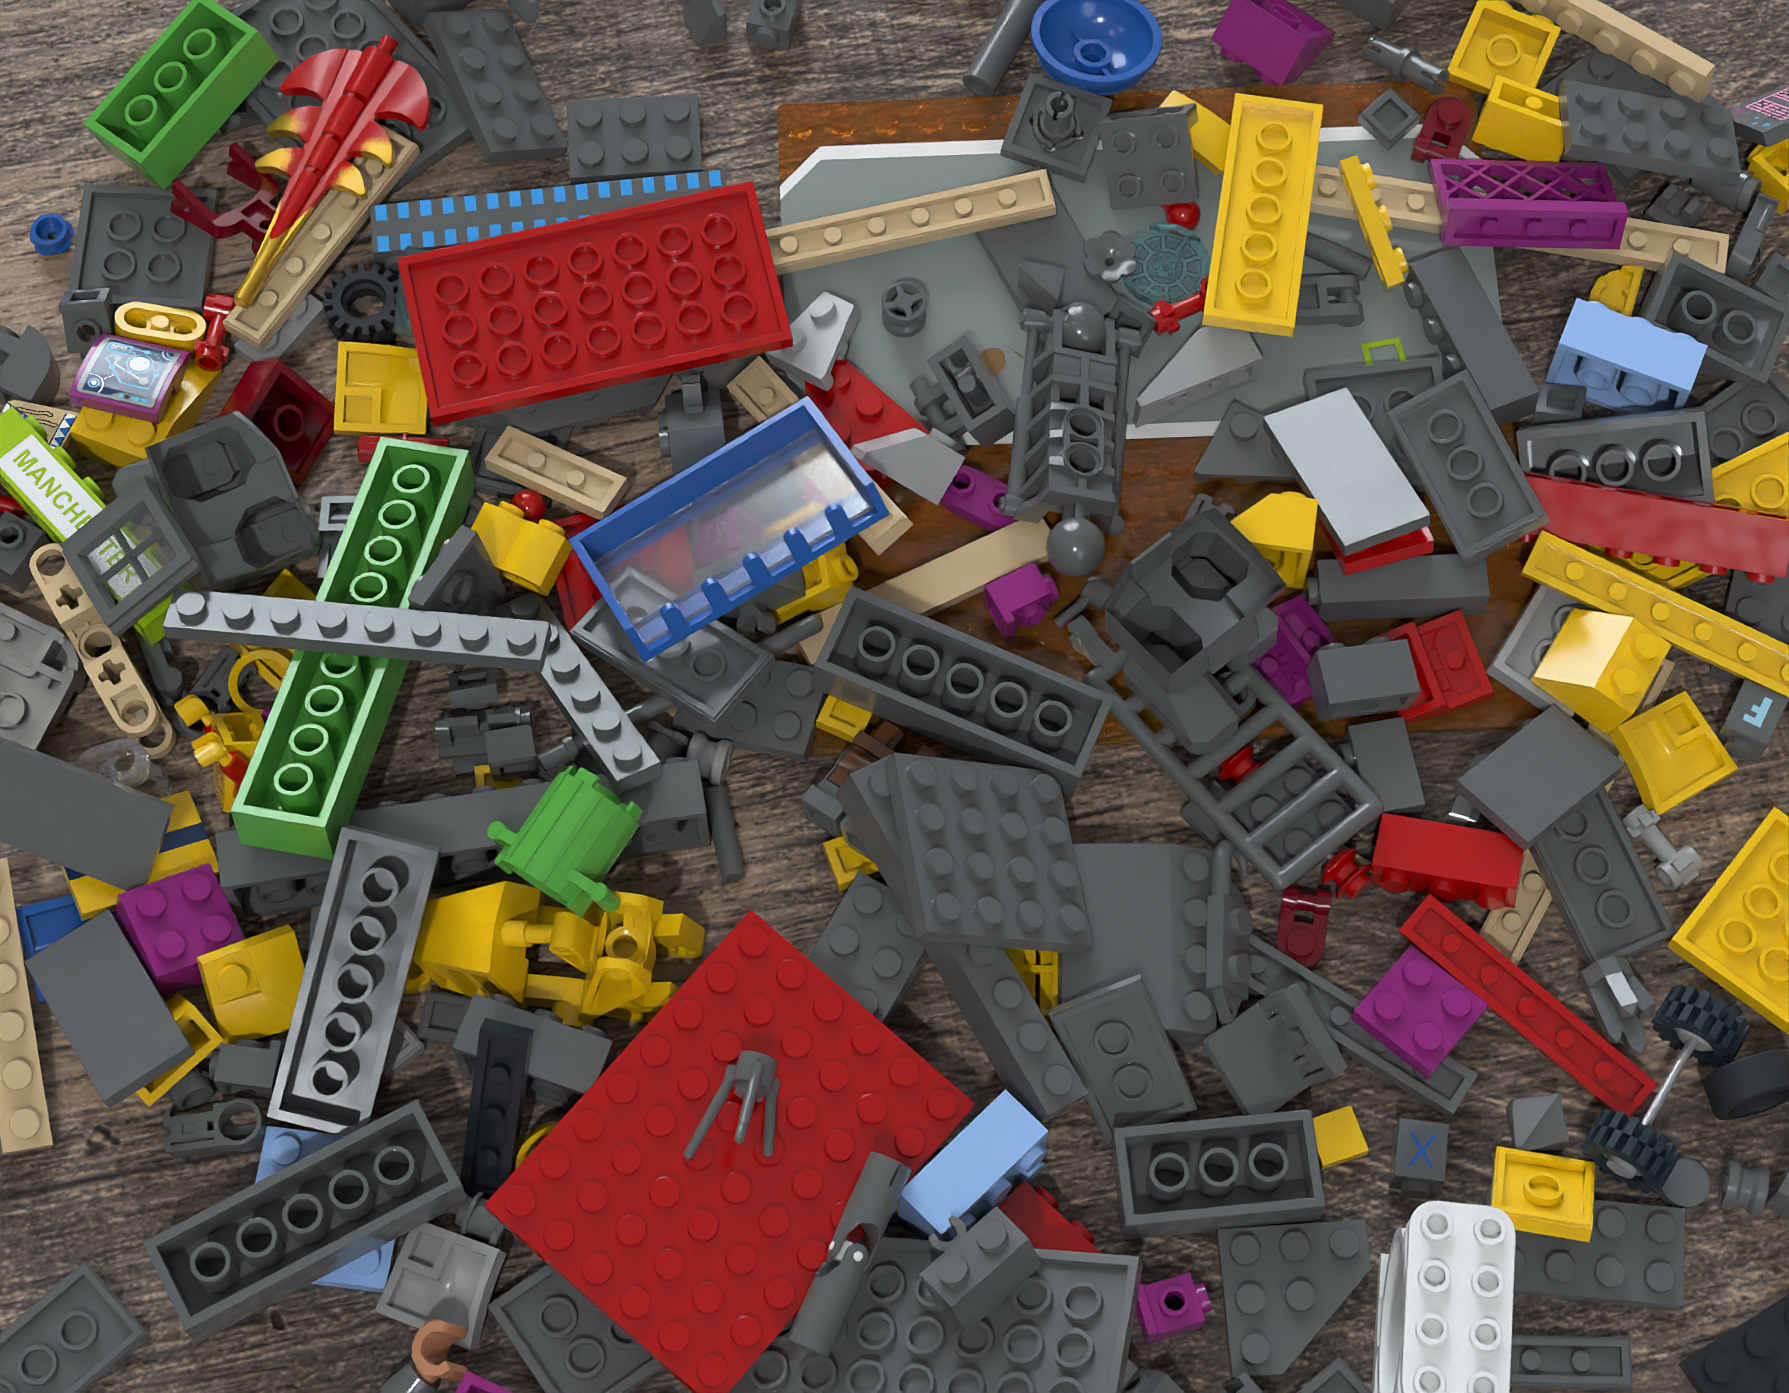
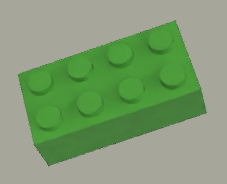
(181, 91)

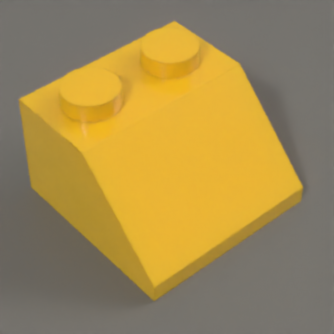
(1282, 532)
(1601, 666)

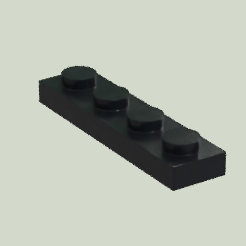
(496, 1106)

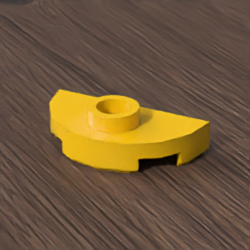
(1618, 289)

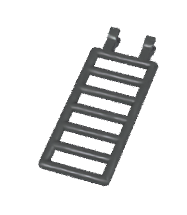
(1108, 664)

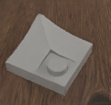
(443, 1280)

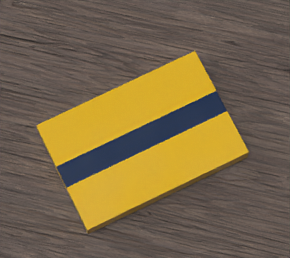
(181, 850)

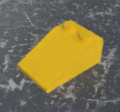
(122, 439)

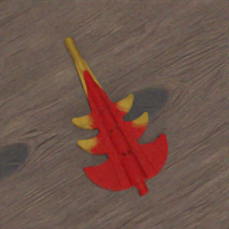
(355, 94)

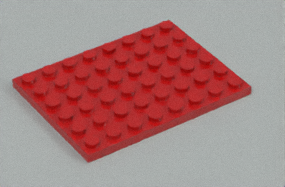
(722, 1247)

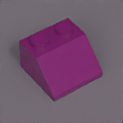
(1271, 38)

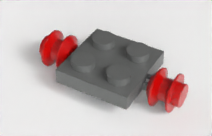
(1337, 866)

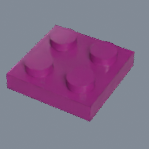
(1419, 1011)

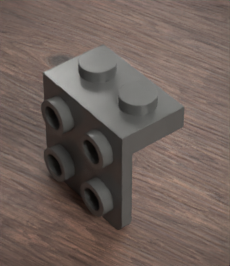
(1273, 1051)

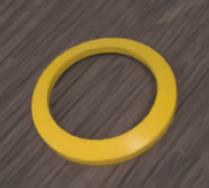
(238, 667)

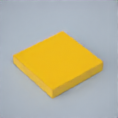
(1544, 1192)

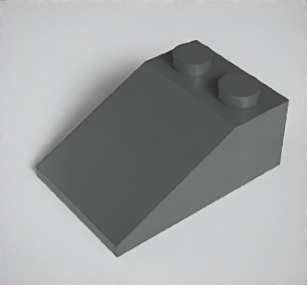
(1734, 320)

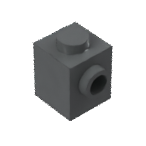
(17, 545)

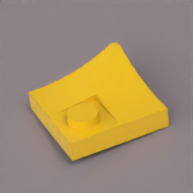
(379, 391)
(1672, 753)
(253, 984)

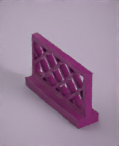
(1514, 220)

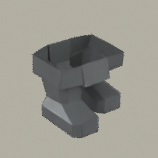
(230, 500)
(1194, 611)

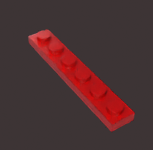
(1527, 1008)

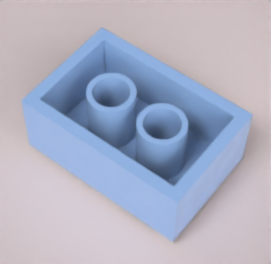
(1625, 361)
(975, 1170)

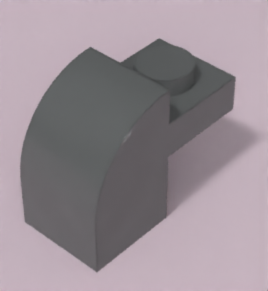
(27, 368)

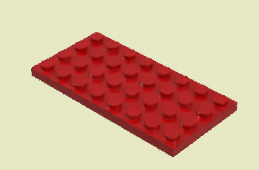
(594, 302)

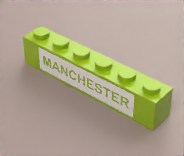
(55, 495)

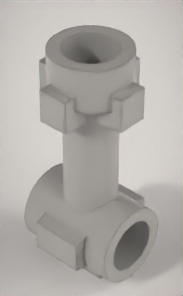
(1677, 867)

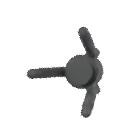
(753, 1080)

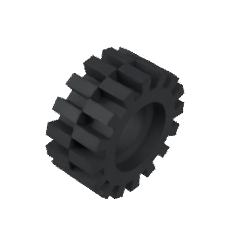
(353, 287)

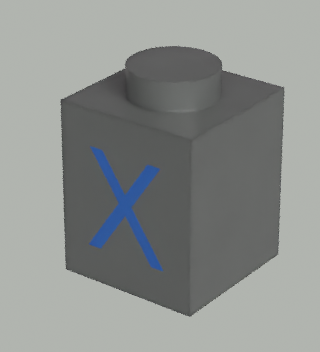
(1418, 1157)

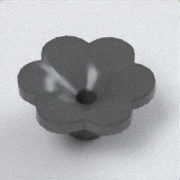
(1110, 258)

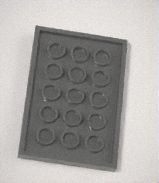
(314, 26)

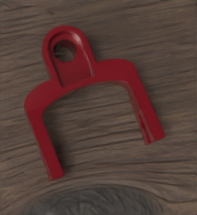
(251, 218)

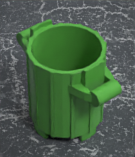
(570, 841)

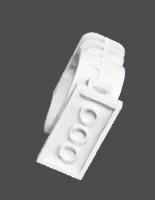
(1446, 1302)

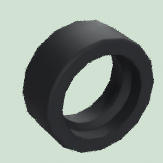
(1749, 1085)

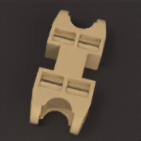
(113, 673)

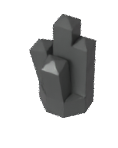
(1618, 1001)

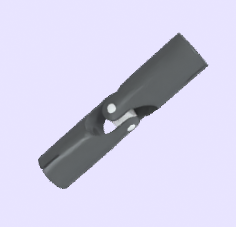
(840, 1275)

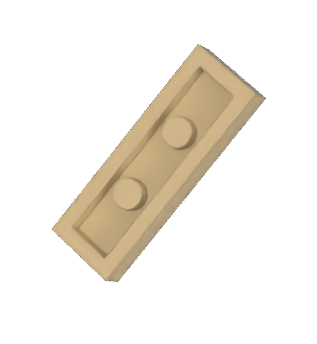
(556, 473)

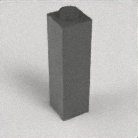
(1400, 589)

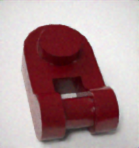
(1445, 123)
(1298, 939)

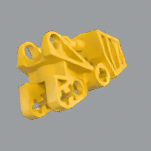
(481, 941)

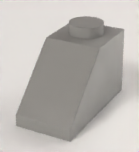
(914, 460)

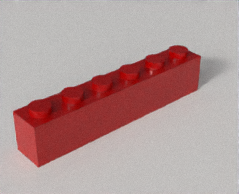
(1663, 527)

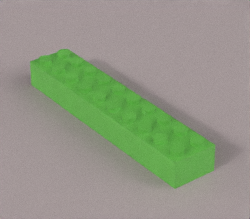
(335, 703)

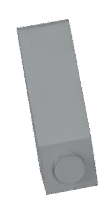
(1204, 367)

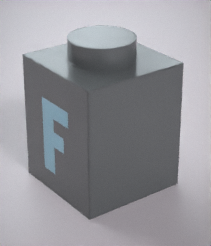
(1751, 721)

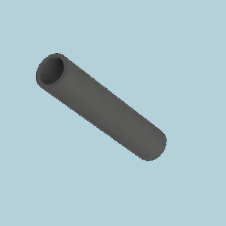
(1000, 47)

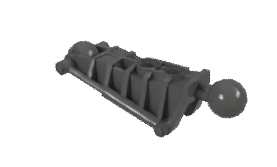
(1068, 453)

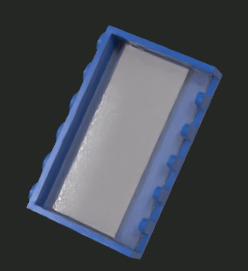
(728, 528)

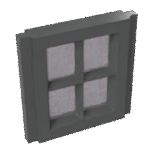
(131, 556)

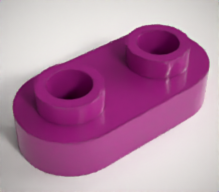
(977, 500)

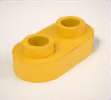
(160, 325)

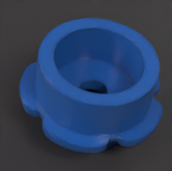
(50, 225)

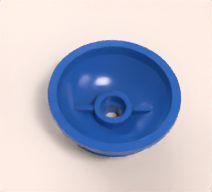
(1096, 43)

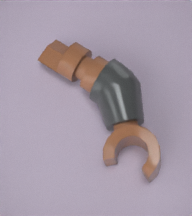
(429, 1360)

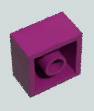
(175, 923)

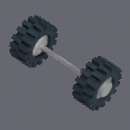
(1701, 1030)

